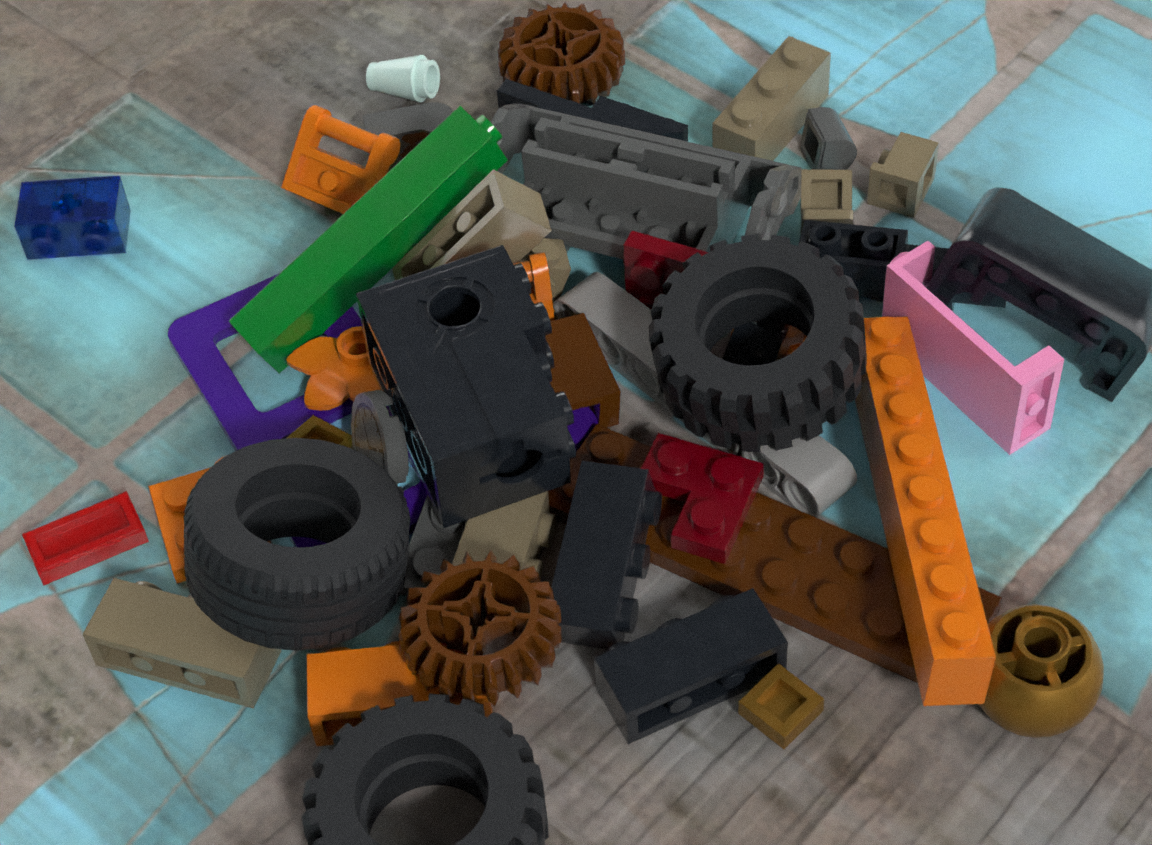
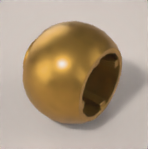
(1033, 655)

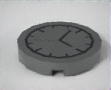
(379, 435)

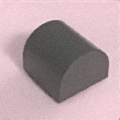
(827, 141)

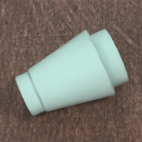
(406, 77)

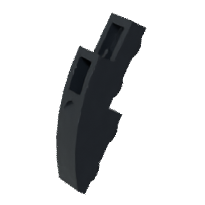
(603, 110)
(868, 251)

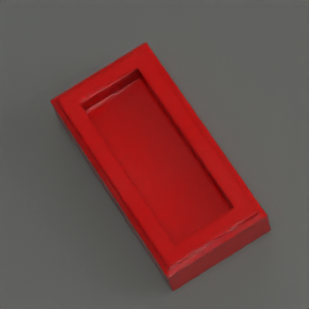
(85, 538)

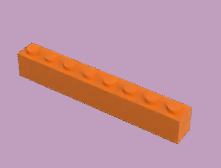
(922, 522)

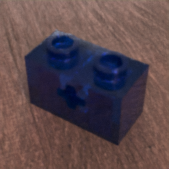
(73, 217)

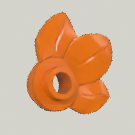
(336, 369)

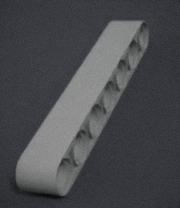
(804, 476)

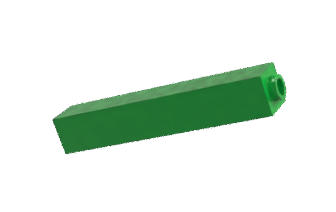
(370, 237)

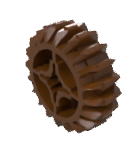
(563, 53)
(506, 648)

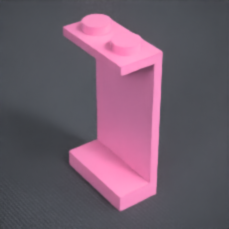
(1000, 398)

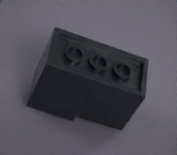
(471, 382)

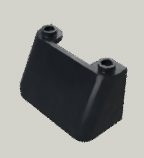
(1057, 278)

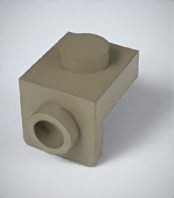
(826, 196)

